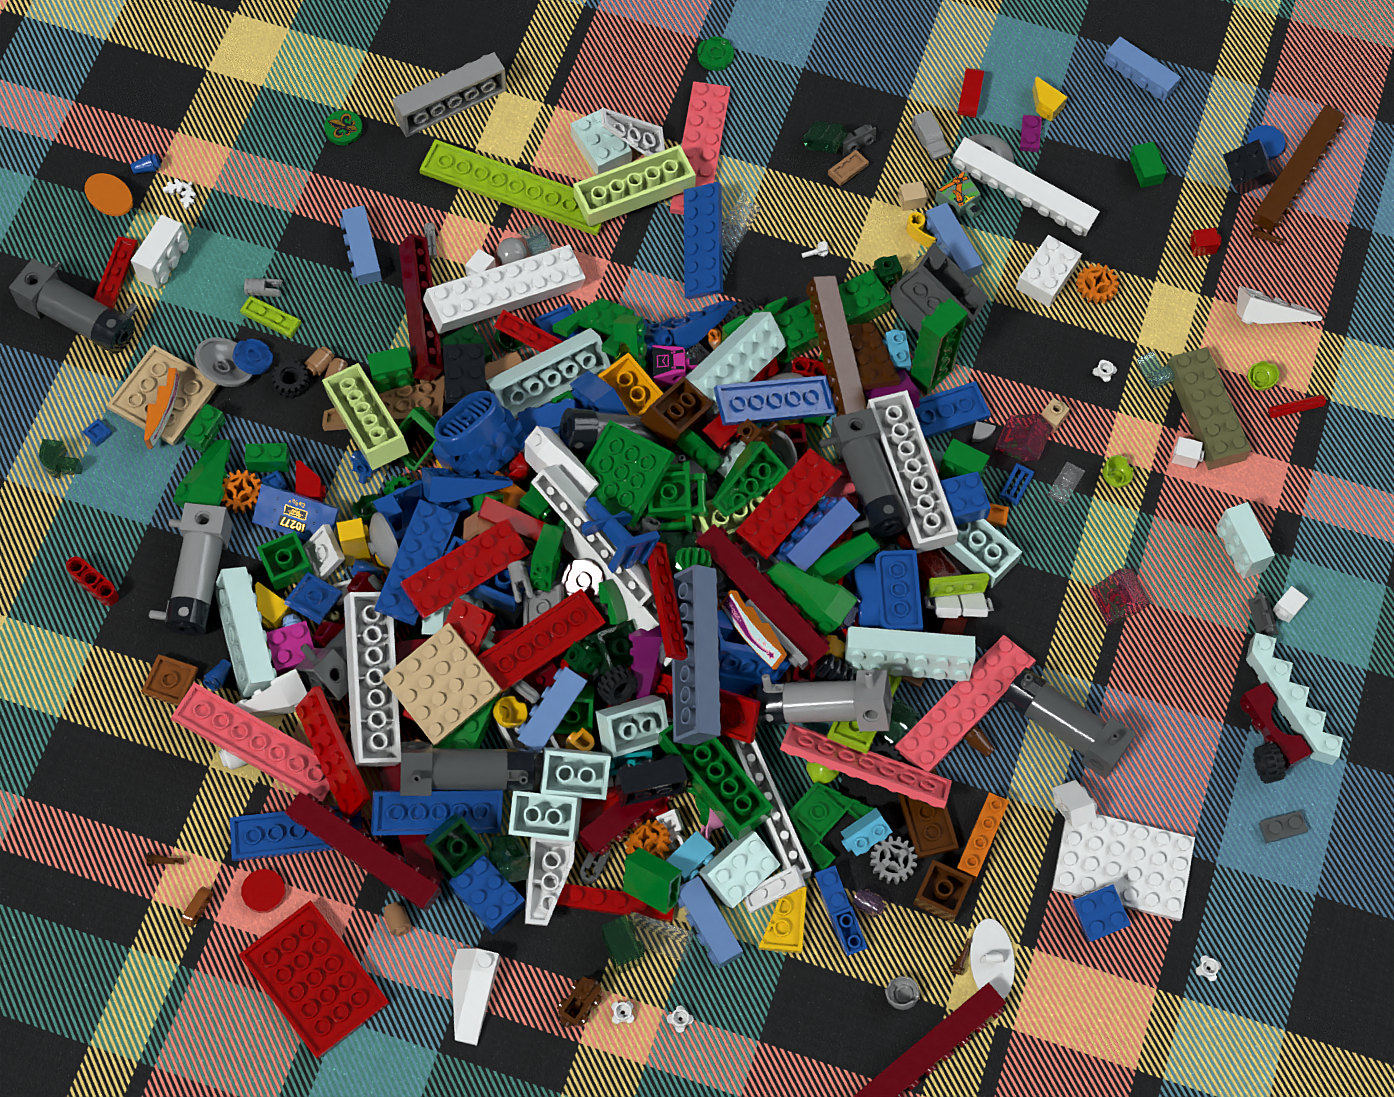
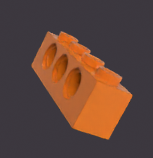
(982, 836)

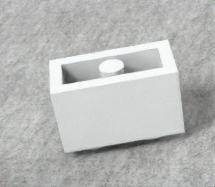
(1074, 803)

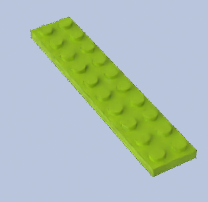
(505, 184)

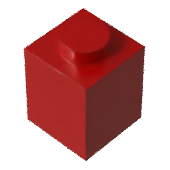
(1205, 242)

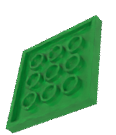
(626, 470)

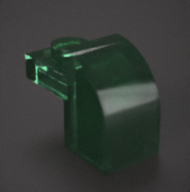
(53, 458)

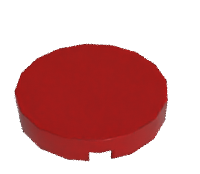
(263, 890)

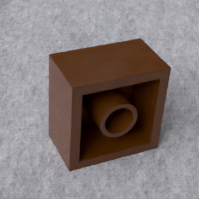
(942, 891)

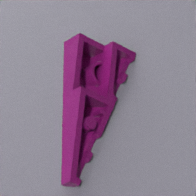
(648, 659)

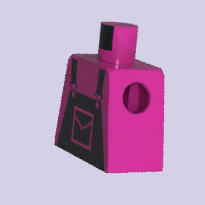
(670, 364)

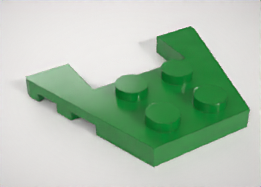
(598, 317)
(817, 815)

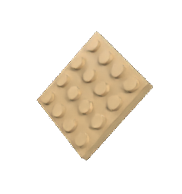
(142, 388)
(442, 684)

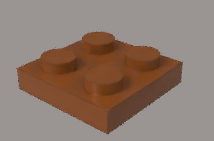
(169, 680)

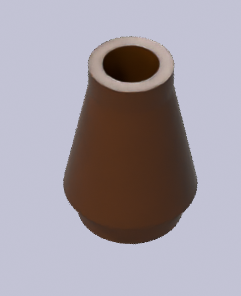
(979, 741)

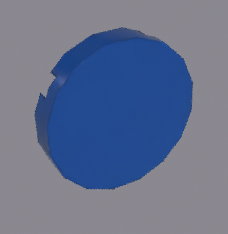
(1271, 139)
(252, 356)

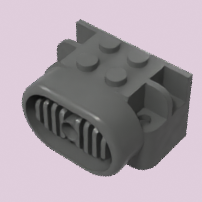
(934, 280)

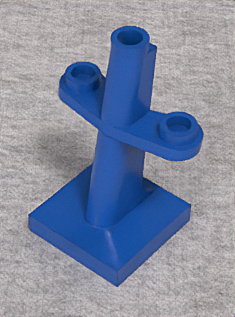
(628, 547)

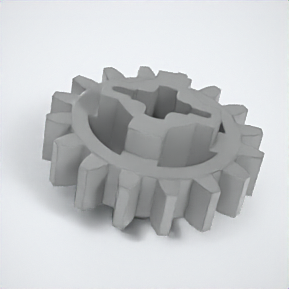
(897, 868)

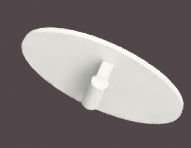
(992, 957)

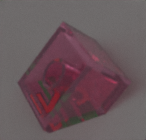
(1024, 437)
(1119, 596)

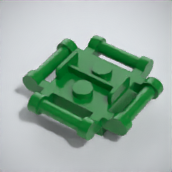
(673, 498)

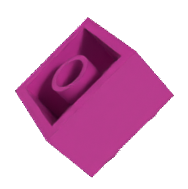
(286, 646)

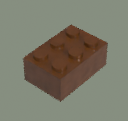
(676, 411)

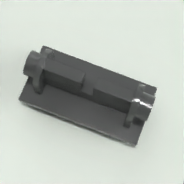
(864, 136)
(1263, 615)

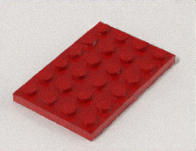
(314, 979)

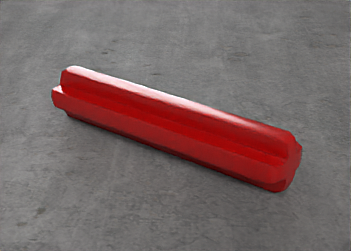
(1296, 406)

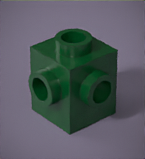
(888, 269)
(582, 658)

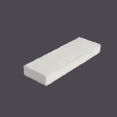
(774, 889)

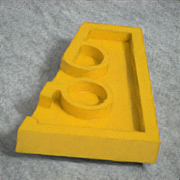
(786, 924)

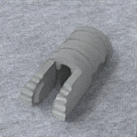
(259, 287)
(520, 579)

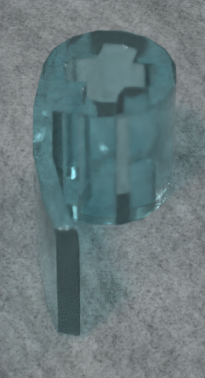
(536, 240)
(1153, 372)

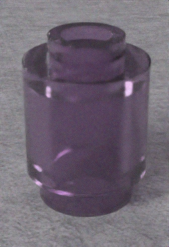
(869, 902)

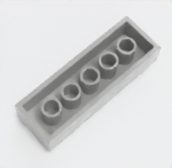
(449, 94)

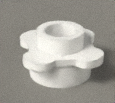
(1105, 365)
(1208, 962)
(622, 1006)
(680, 1025)

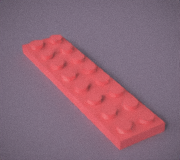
(703, 134)
(964, 705)
(252, 741)
(870, 767)

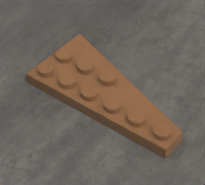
(400, 403)

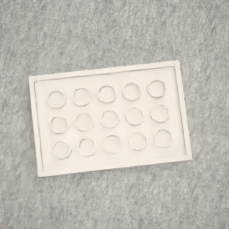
(1141, 861)

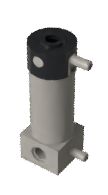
(205, 535)
(861, 700)

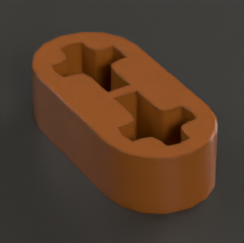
(197, 906)

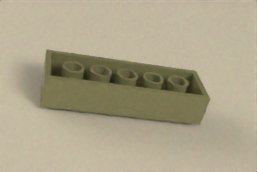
(1208, 408)

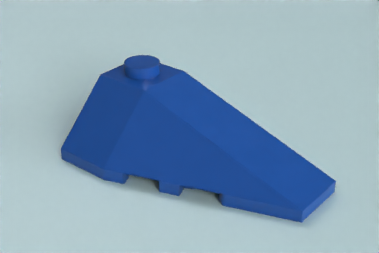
(692, 328)
(446, 486)

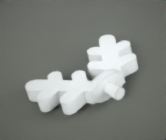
(179, 186)

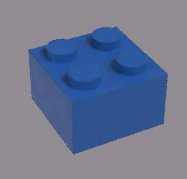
(966, 498)
(1100, 912)

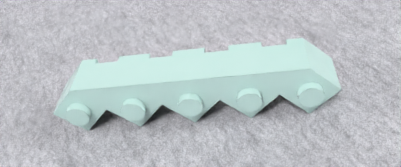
(1292, 700)

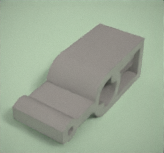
(930, 135)

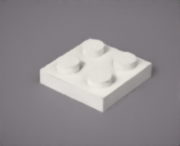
(323, 552)

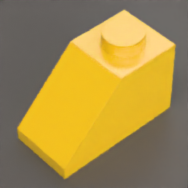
(1047, 99)
(271, 607)

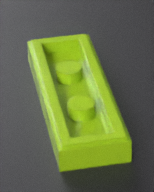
(270, 316)
(957, 585)

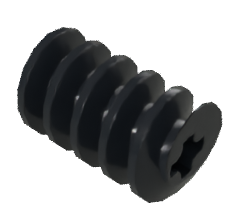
(834, 669)

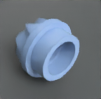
(290, 619)

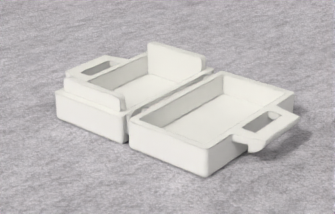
(954, 605)

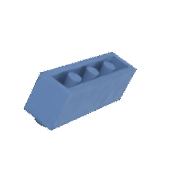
(1142, 69)
(952, 239)
(361, 245)
(552, 709)
(709, 923)

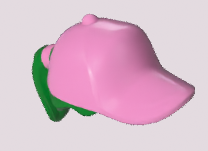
(707, 817)

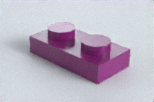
(1030, 133)

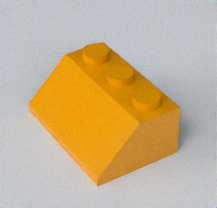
(631, 385)

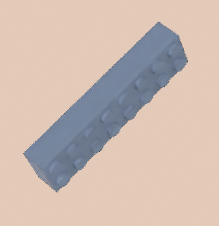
(697, 677)

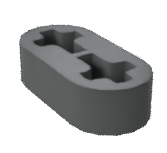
(598, 869)

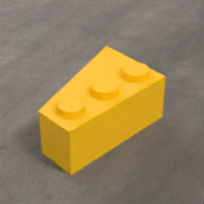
(354, 540)

